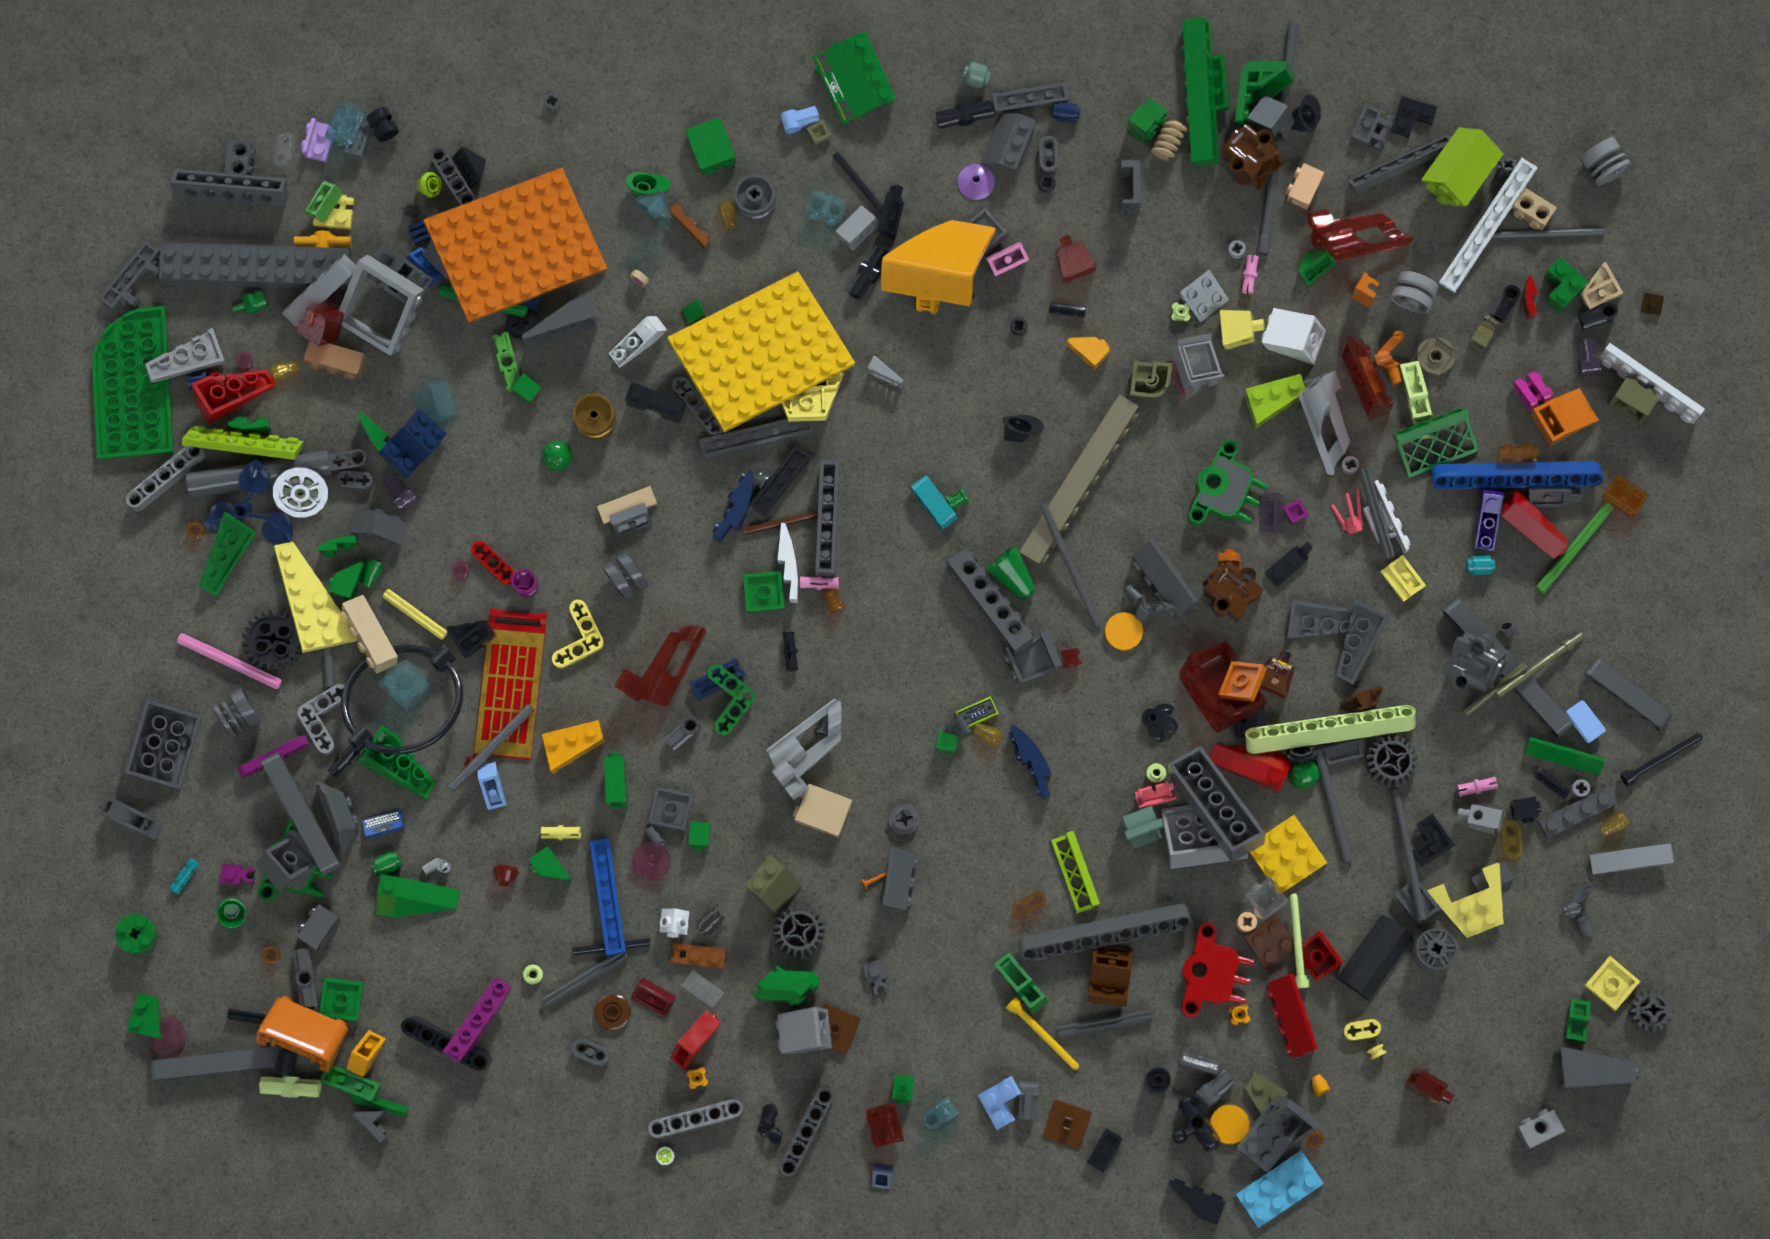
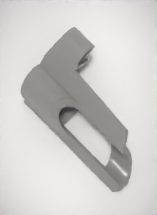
(1320, 401)
(790, 758)

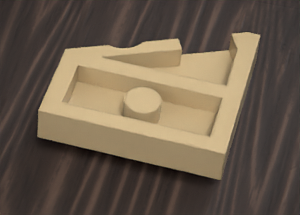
(1601, 288)

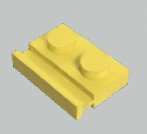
(1402, 578)

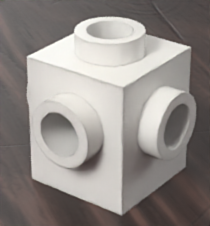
(674, 922)

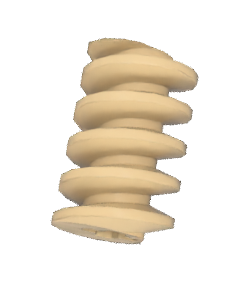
(1168, 139)

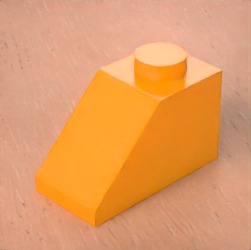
(1090, 350)
(365, 1053)

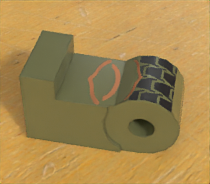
(1484, 333)

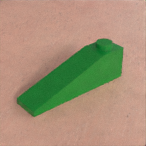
(399, 769)
(407, 897)

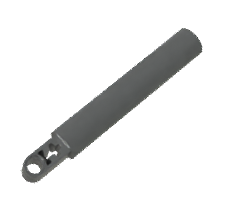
(227, 478)

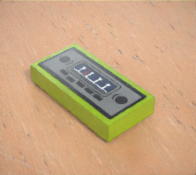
(978, 712)

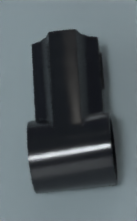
(1504, 304)
(1596, 316)

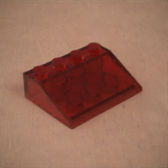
(1365, 378)

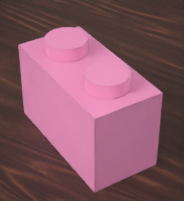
(1007, 259)

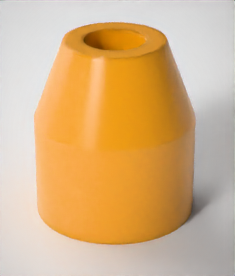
(1319, 1085)

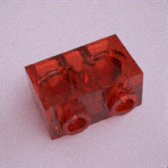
(890, 1124)

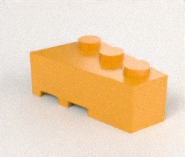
(571, 743)

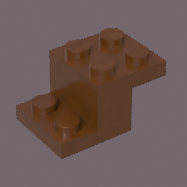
(1110, 975)

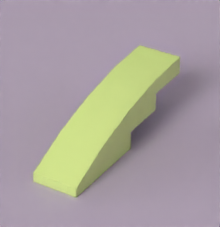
(1416, 393)

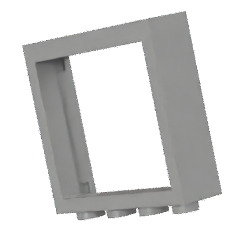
(412, 291)

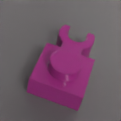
(233, 874)

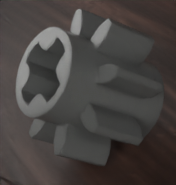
(1505, 168)

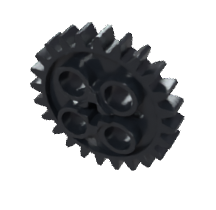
(269, 657)

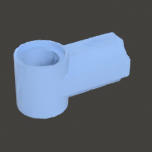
(795, 120)

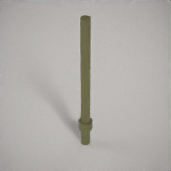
(1565, 646)

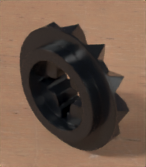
(513, 320)
(1301, 754)

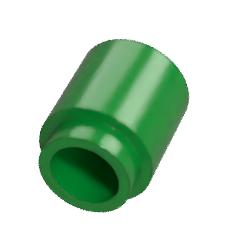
(386, 863)

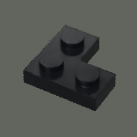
(1410, 111)
(1437, 841)

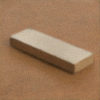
(620, 504)

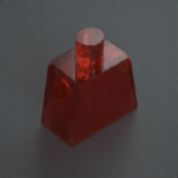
(1074, 260)

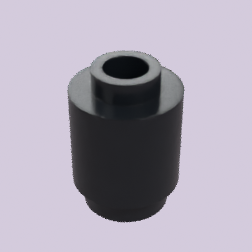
(286, 1062)

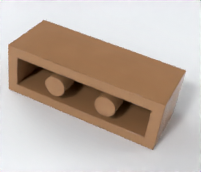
(335, 360)

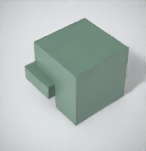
(1142, 827)

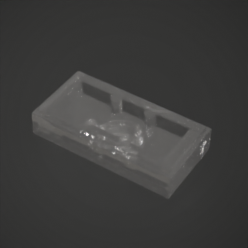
(702, 989)

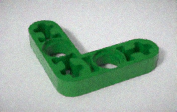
(736, 693)

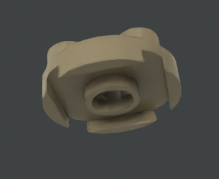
(1446, 356)

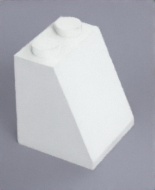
(1294, 335)

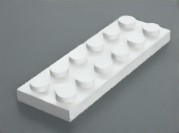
(1668, 395)

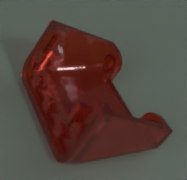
(1203, 678)

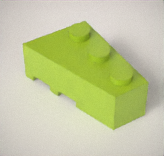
(1272, 398)

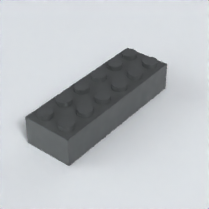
(1216, 804)

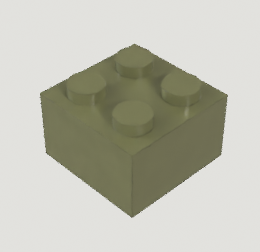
(1634, 400)

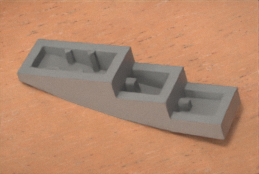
(1632, 859)

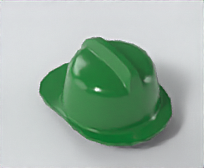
(646, 183)

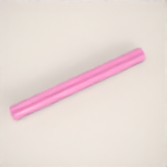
(229, 661)

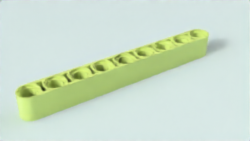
(1330, 729)

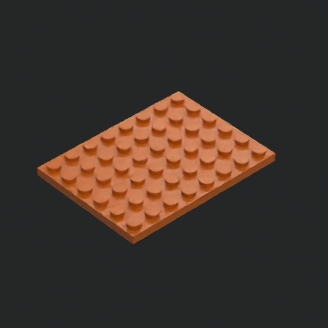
(515, 245)

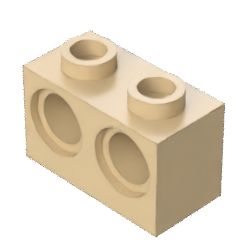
(1536, 205)

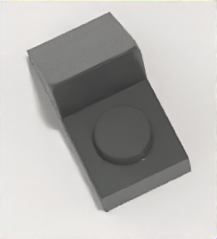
(369, 1120)

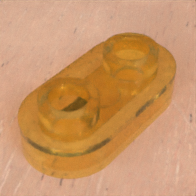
(1511, 840)

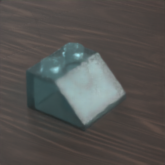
(405, 684)

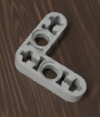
(316, 712)

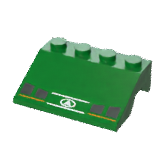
(854, 77)

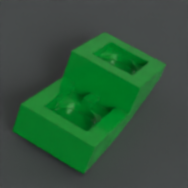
(1577, 1021)

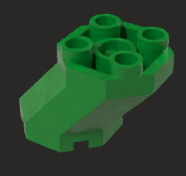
(787, 986)

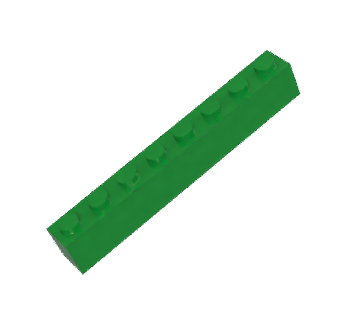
(1200, 92)

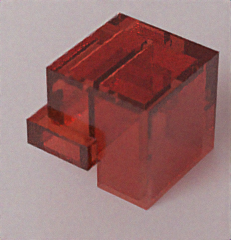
(321, 323)

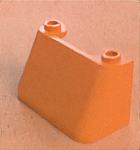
(303, 1032)

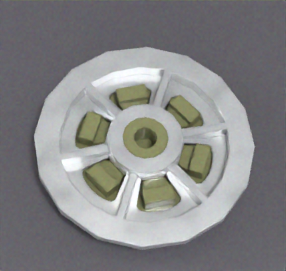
(300, 492)

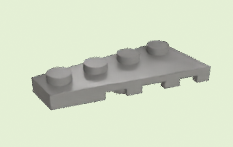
(186, 358)

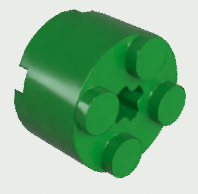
(127, 929)

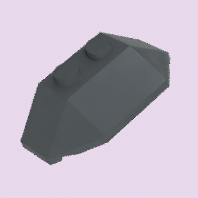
(339, 816)

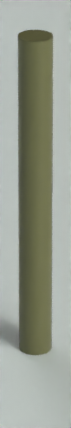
(1490, 693)

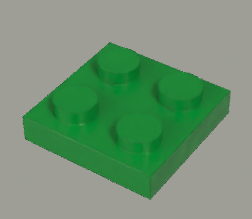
(764, 592)
(341, 999)

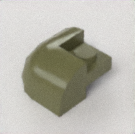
(1150, 379)

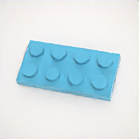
(1279, 1189)

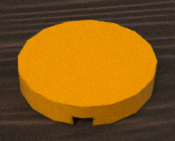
(1123, 631)
(1230, 1124)

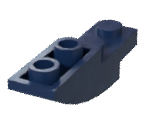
(740, 501)
(1027, 753)

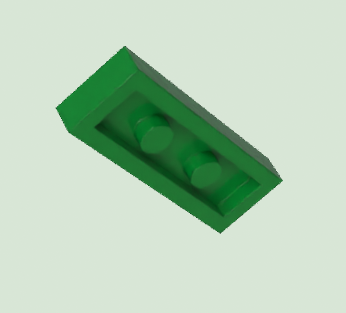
(1220, 83)
(351, 1084)

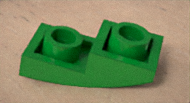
(243, 424)
(332, 546)

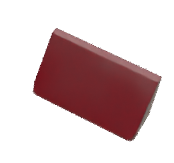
(653, 997)

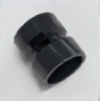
(383, 124)
(1157, 1080)

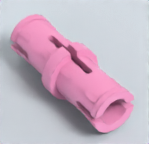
(1250, 274)
(819, 582)
(1477, 786)

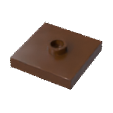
(842, 1028)

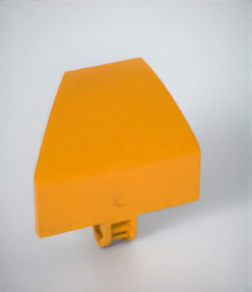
(937, 264)

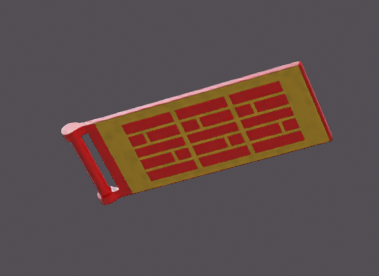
(511, 683)

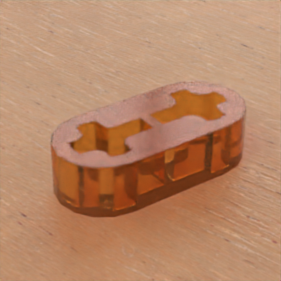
(1031, 909)

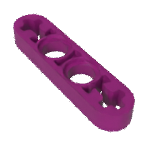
(285, 750)

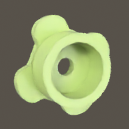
(1180, 307)

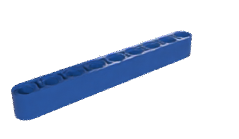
(1516, 475)

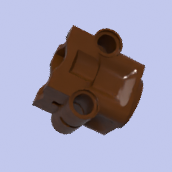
(1252, 156)
(1228, 587)

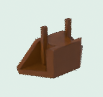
(1363, 701)

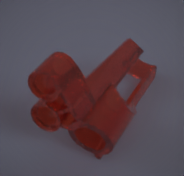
(1340, 239)
(657, 684)

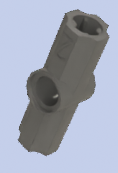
(304, 966)

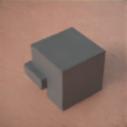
(1272, 116)

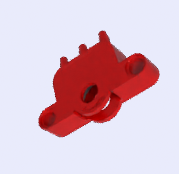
(1220, 974)

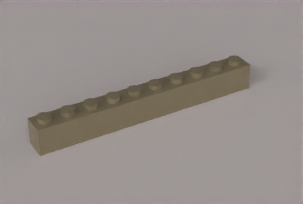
(1080, 478)

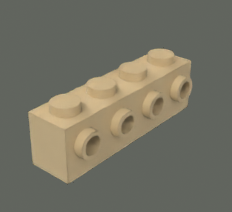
(368, 634)

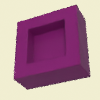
(1295, 511)

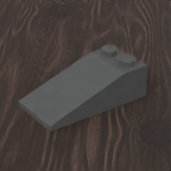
(568, 320)

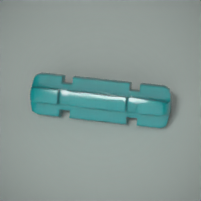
(184, 876)

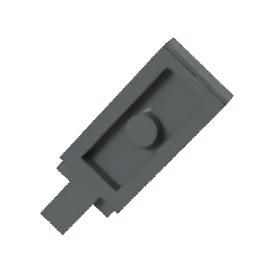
(1553, 496)

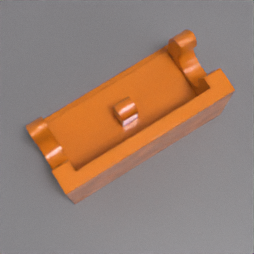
(1362, 293)

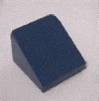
(882, 1176)

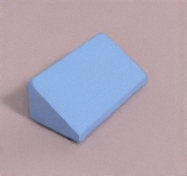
(1585, 721)

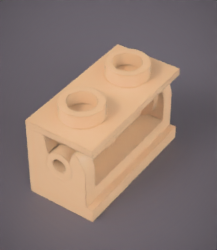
(1305, 186)

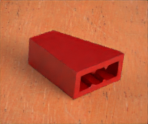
(695, 1039)

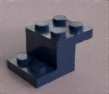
(412, 443)

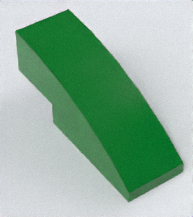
(1021, 983)

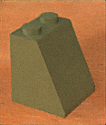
(772, 885)

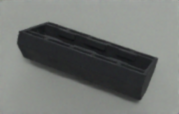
(1375, 957)

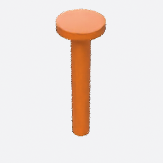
(873, 880)

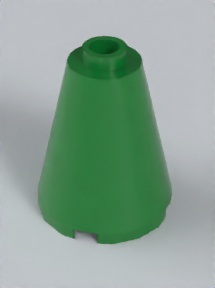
(1012, 573)

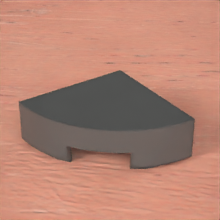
(958, 726)

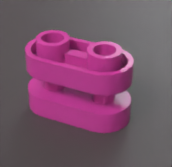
(1536, 383)

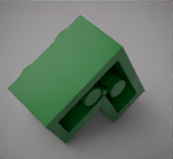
(1146, 120)
(1568, 284)

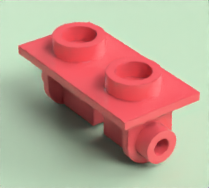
(1147, 797)

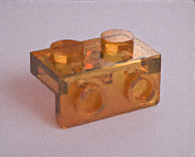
(1517, 454)
(1625, 496)

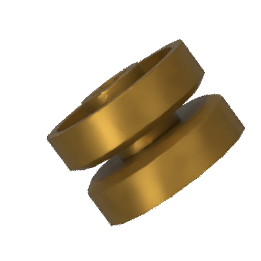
(597, 427)

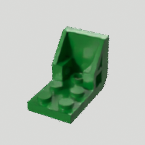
(1264, 75)

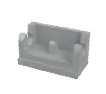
(857, 228)

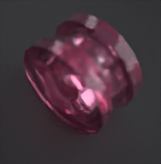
(239, 363)
(461, 575)

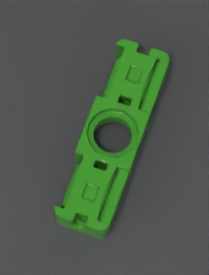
(504, 349)

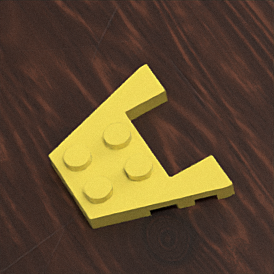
(813, 403)
(1477, 911)

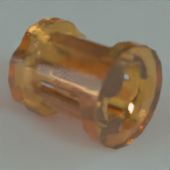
(833, 601)

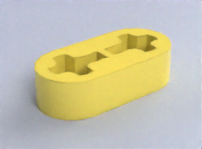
(1360, 1025)

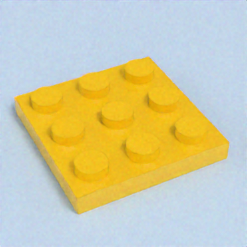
(1288, 855)

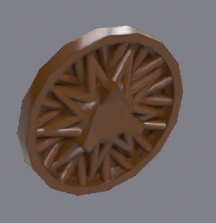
(608, 1015)

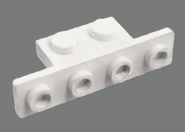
(1393, 524)

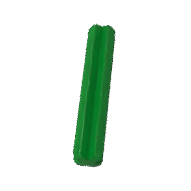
(384, 1105)

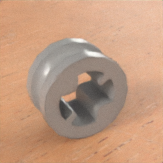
(1240, 244)
(1347, 460)
(1585, 784)

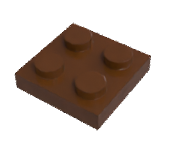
(1270, 942)

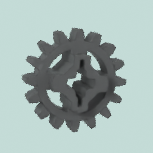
(1651, 1019)

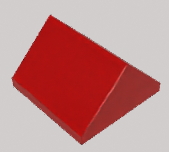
(1319, 956)

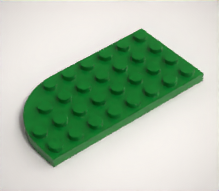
(131, 411)

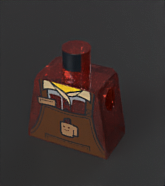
(1278, 675)
(1423, 1084)

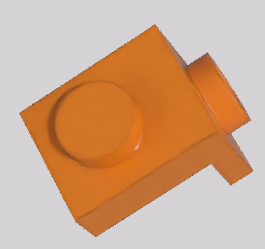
(1230, 555)

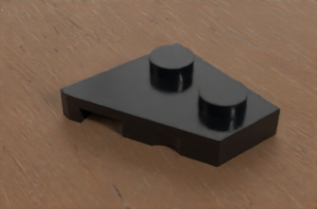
(471, 636)

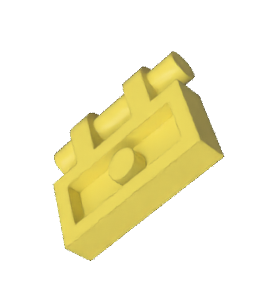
(338, 218)

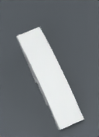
(787, 557)

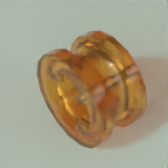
(199, 526)
(268, 960)
(1317, 1145)

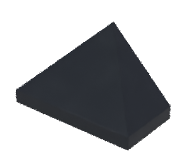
(469, 165)

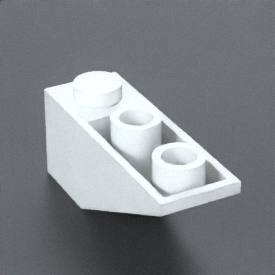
(639, 339)

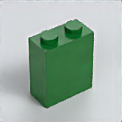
(711, 146)
(616, 781)

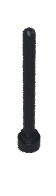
(1630, 777)

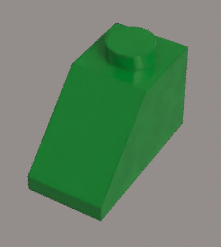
(347, 581)
(548, 866)

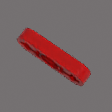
(487, 549)

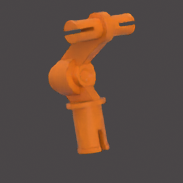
(1385, 359)

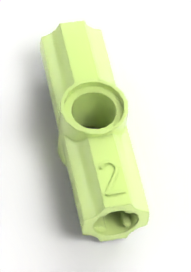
(290, 1086)

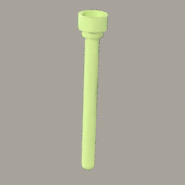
(1301, 979)

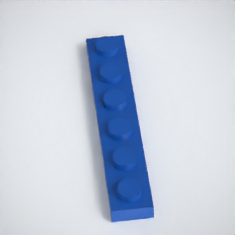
(607, 897)

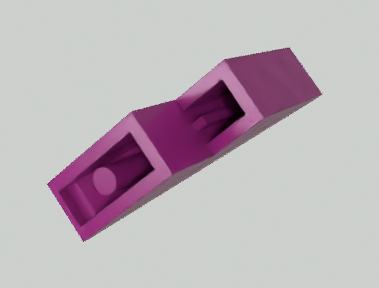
(478, 1020)

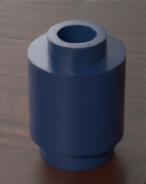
(1066, 112)

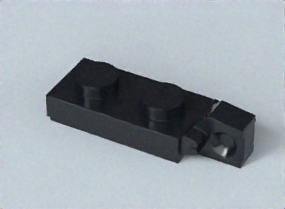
(891, 212)
(1288, 564)

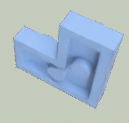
(995, 1101)

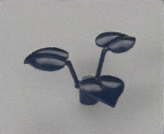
(257, 480)

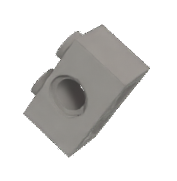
(1551, 1125)

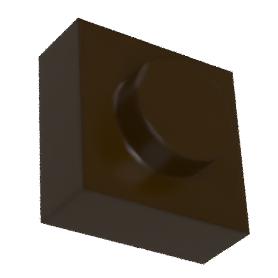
(1652, 304)

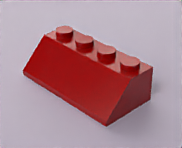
(1292, 1016)

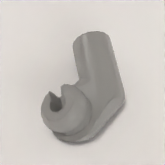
(437, 864)

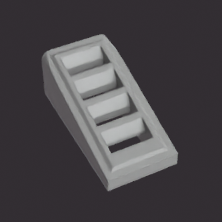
(881, 371)

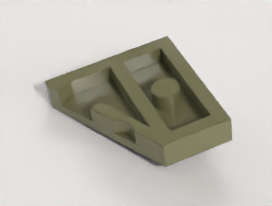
(1263, 1091)

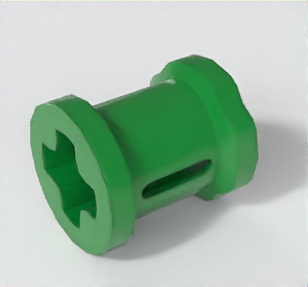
(957, 499)

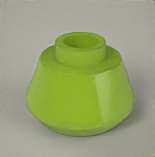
(429, 184)

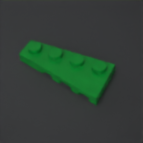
(226, 551)

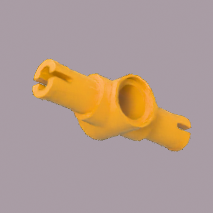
(323, 239)

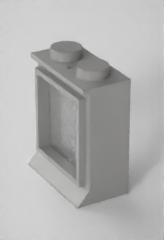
(1196, 361)

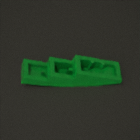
(376, 434)

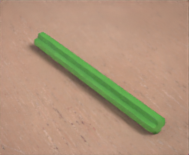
(1574, 548)

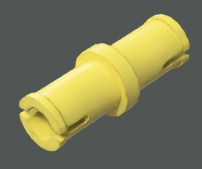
(560, 832)

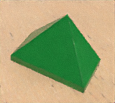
(1315, 265)

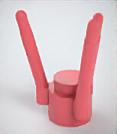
(1352, 524)

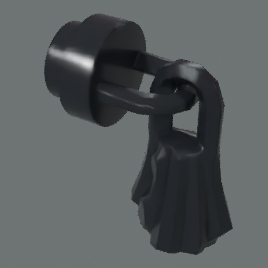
(769, 1113)

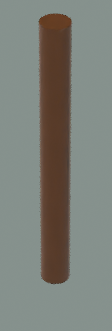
(777, 523)

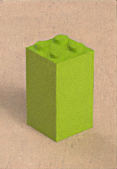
(1462, 167)

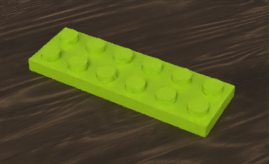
(243, 443)

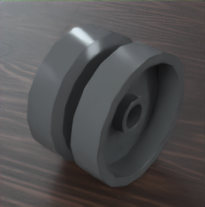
(755, 208)
(622, 577)

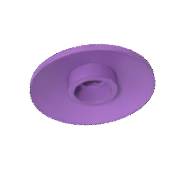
(972, 189)

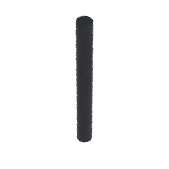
(857, 180)
(601, 947)

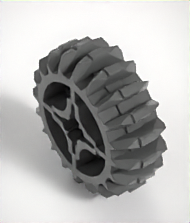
(1396, 767)
(806, 946)

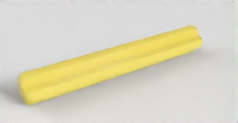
(415, 614)

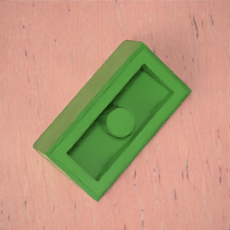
(324, 201)

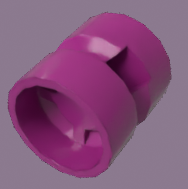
(525, 583)

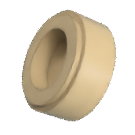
(639, 278)

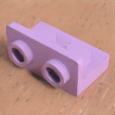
(316, 144)

